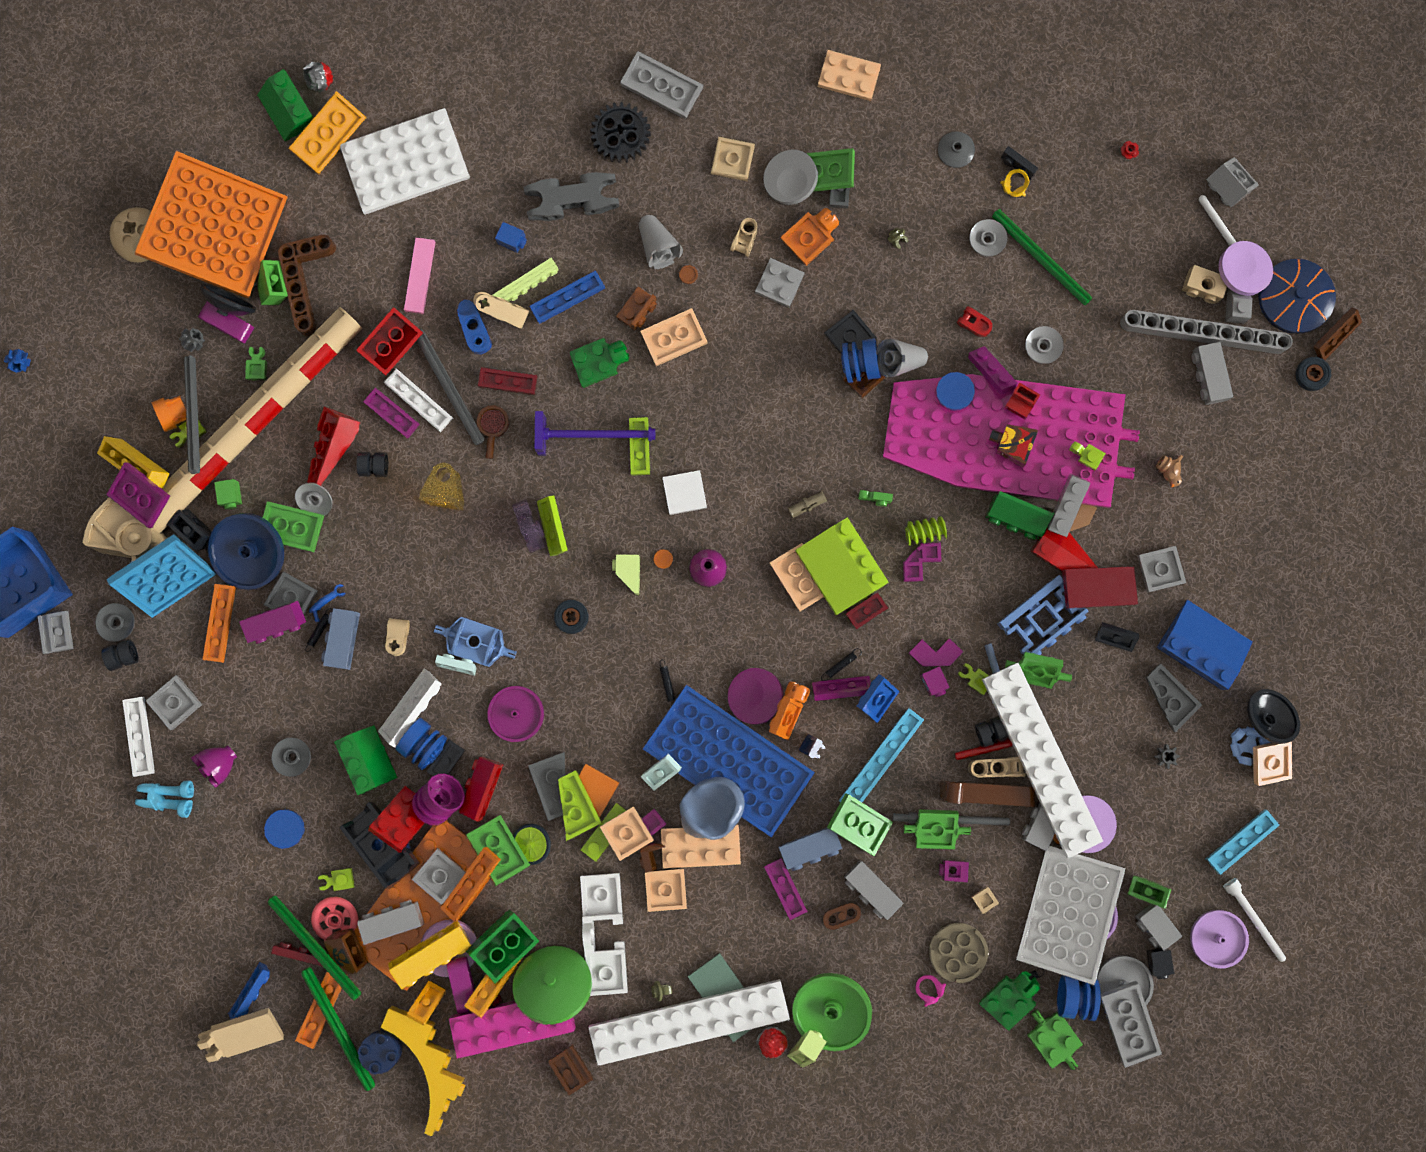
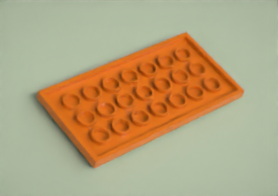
(454, 845)

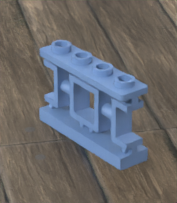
(1033, 606)

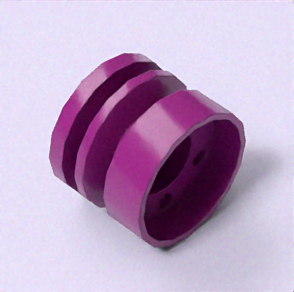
(438, 799)

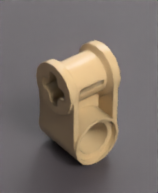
(744, 240)
(397, 633)

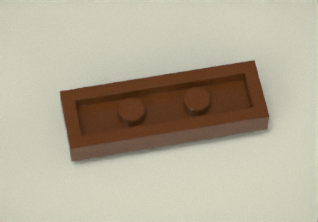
(1338, 333)

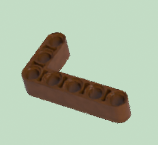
(298, 279)
(986, 794)

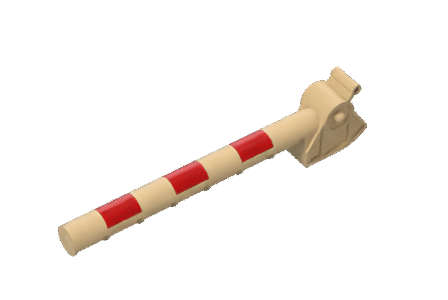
(120, 534)

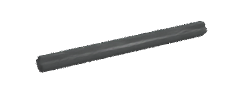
(450, 389)
(191, 415)

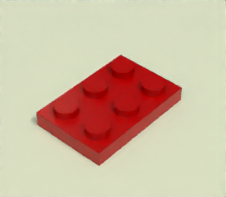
(397, 821)

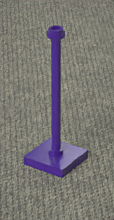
(543, 433)

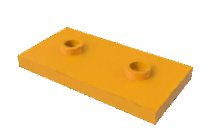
(327, 132)

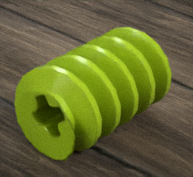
(927, 529)

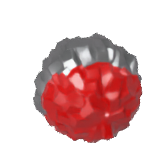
(317, 76)
(772, 1042)

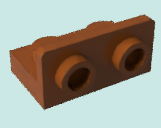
(636, 308)

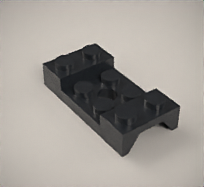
(386, 863)

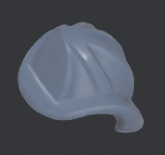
(712, 808)

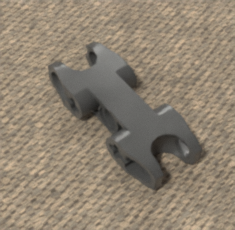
(558, 198)

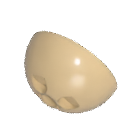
(123, 241)

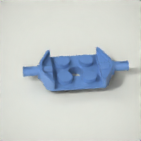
(490, 641)

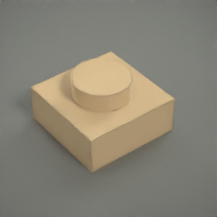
(985, 900)

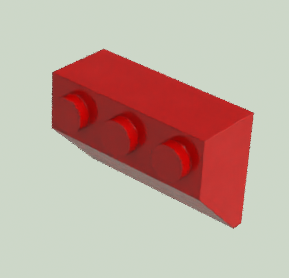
(389, 341)
(480, 788)

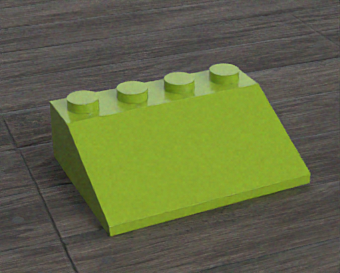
(841, 566)

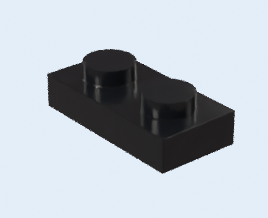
(1014, 159)
(1117, 637)
(446, 759)

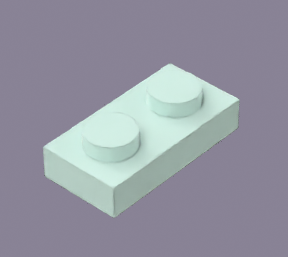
(448, 662)
(661, 772)

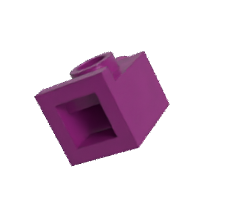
(960, 874)

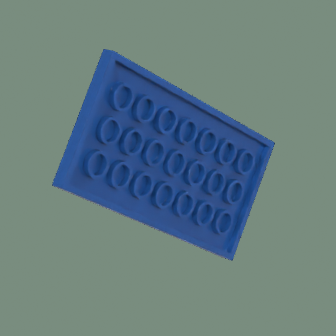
(715, 744)

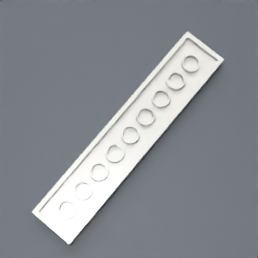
(1042, 760)
(689, 1022)

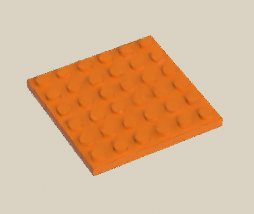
(211, 225)

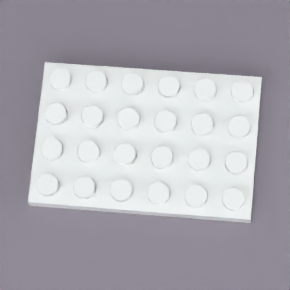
(404, 161)
(1071, 915)

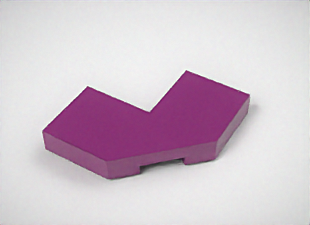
(913, 564)
(942, 657)

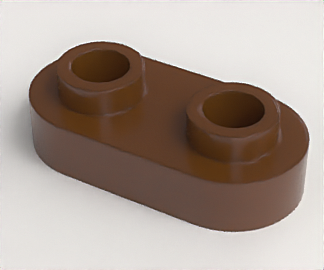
(842, 918)

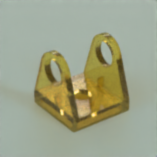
(443, 494)

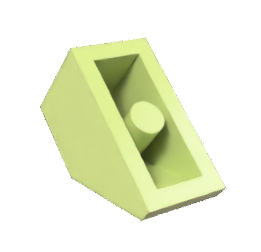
(628, 570)
(807, 1048)

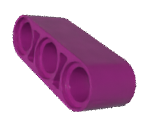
(228, 324)
(461, 982)

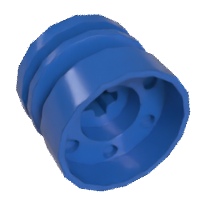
(860, 360)
(419, 742)
(1079, 998)

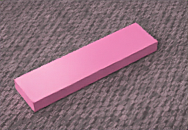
(419, 275)

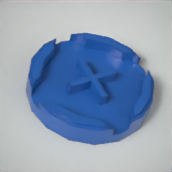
(955, 391)
(284, 828)

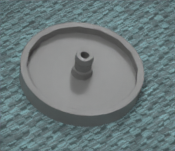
(790, 177)
(1124, 970)

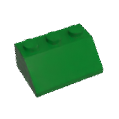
(285, 105)
(1018, 516)
(366, 760)
(502, 946)

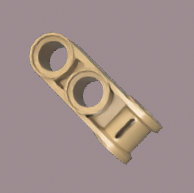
(501, 309)
(1010, 767)

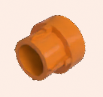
(169, 412)

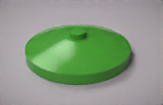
(552, 985)
(835, 1009)

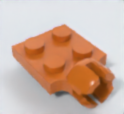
(811, 235)
(789, 710)

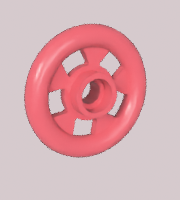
(331, 903)

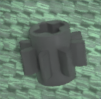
(192, 339)
(1172, 756)

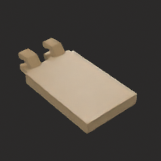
(240, 1035)

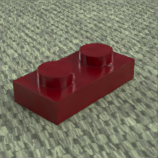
(866, 611)

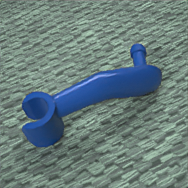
(324, 600)

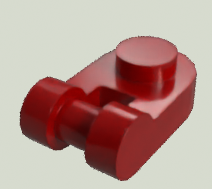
(981, 326)

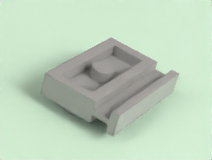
(55, 632)

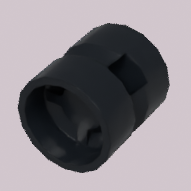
(372, 464)
(116, 656)
(991, 732)

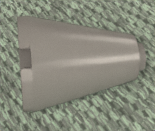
(658, 243)
(899, 357)

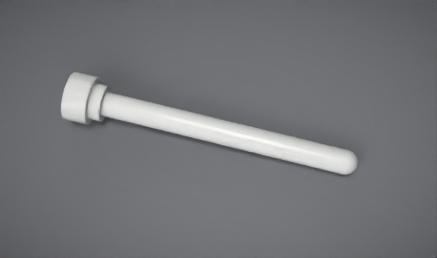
(1216, 220)
(1234, 888)

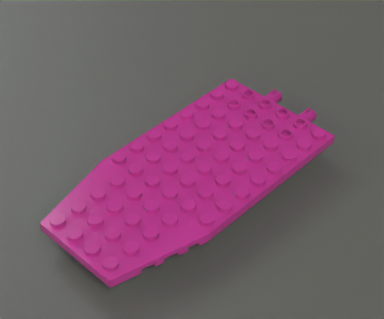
(958, 447)

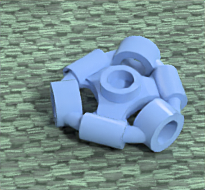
(1247, 745)

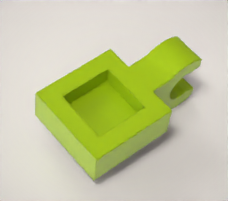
(1089, 456)

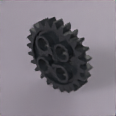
(617, 116)

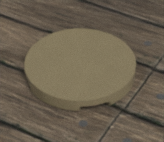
(958, 952)

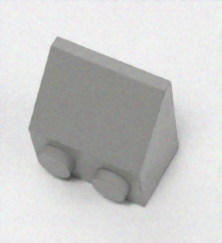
(1232, 182)

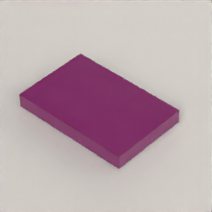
(138, 495)

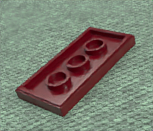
(1099, 587)

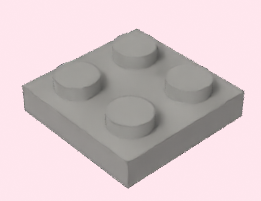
(779, 282)
(1161, 569)
(174, 702)
(439, 876)

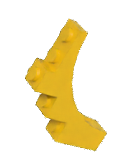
(433, 1058)

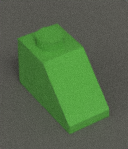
(271, 283)
(1149, 891)

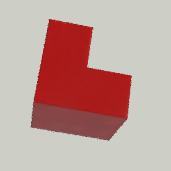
(1022, 401)

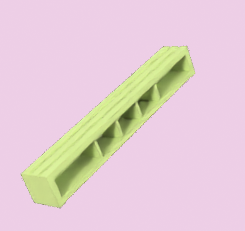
(527, 281)

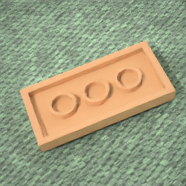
(689, 851)

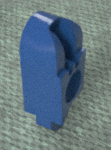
(467, 315)

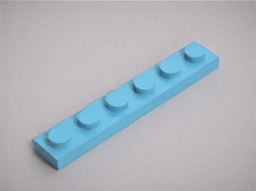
(884, 756)

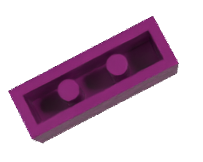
(273, 622)

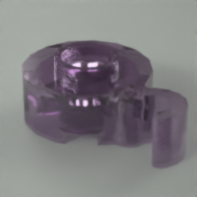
(528, 526)

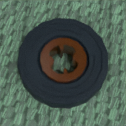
(1316, 365)
(581, 616)

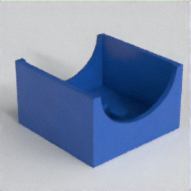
(27, 581)

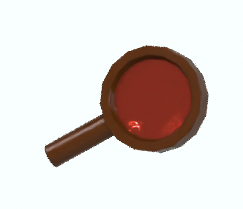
(492, 423)

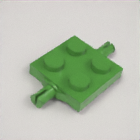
(1041, 670)
(937, 829)
(1054, 1039)

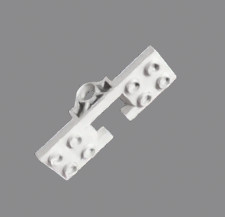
(601, 902)

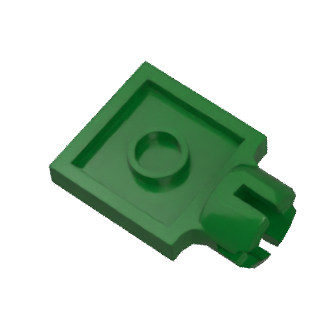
(598, 360)
(1011, 999)

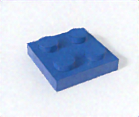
(877, 698)

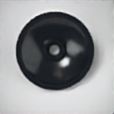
(226, 302)
(1273, 716)

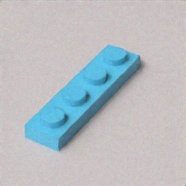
(1242, 841)

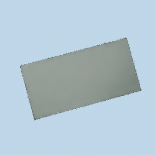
(716, 978)

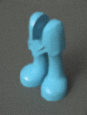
(156, 800)

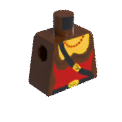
(1014, 443)

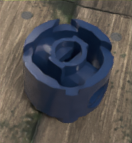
(380, 1051)

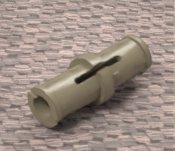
(807, 504)

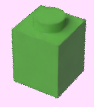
(228, 493)

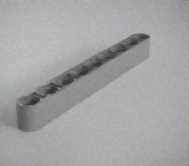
(1196, 334)

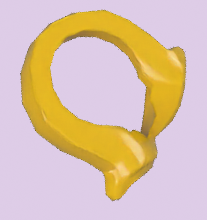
(1021, 190)

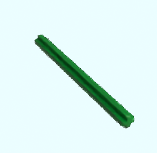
(1044, 259)
(314, 947)
(337, 1028)

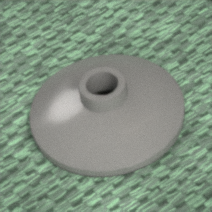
(992, 230)
(1046, 336)
(306, 498)

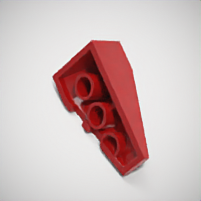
(335, 437)
(1061, 552)

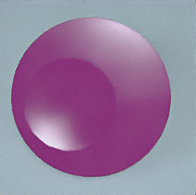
(755, 696)
(515, 714)

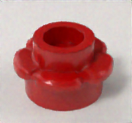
(1129, 154)

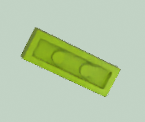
(639, 448)
(552, 526)
(598, 842)

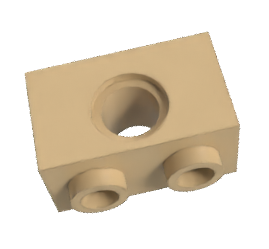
(1199, 275)

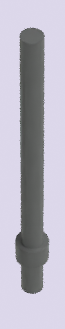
(912, 818)

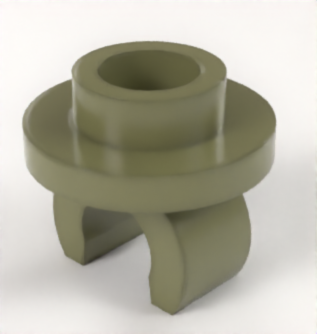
(895, 235)
(659, 990)

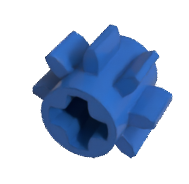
(17, 360)

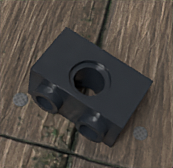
(190, 529)

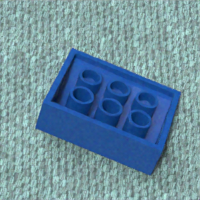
(1205, 645)

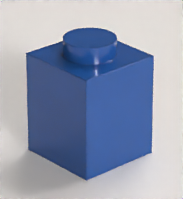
(510, 237)

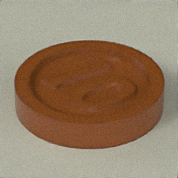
(688, 274)

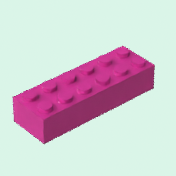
(499, 1028)

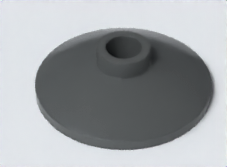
(952, 156)
(106, 622)
(281, 757)

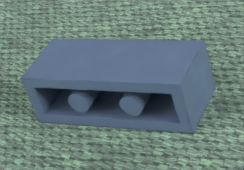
(340, 638)
(810, 848)

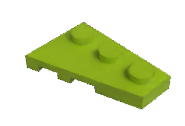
(577, 806)

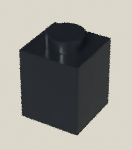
(1160, 963)

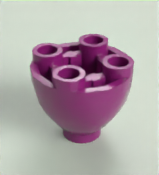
(711, 576)
(215, 763)

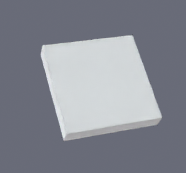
(684, 492)

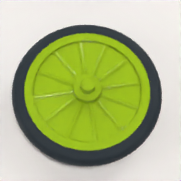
(533, 842)

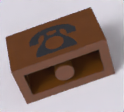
(346, 951)

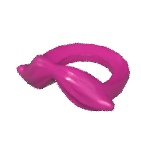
(928, 999)

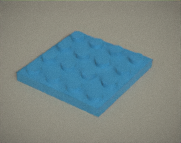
(161, 576)

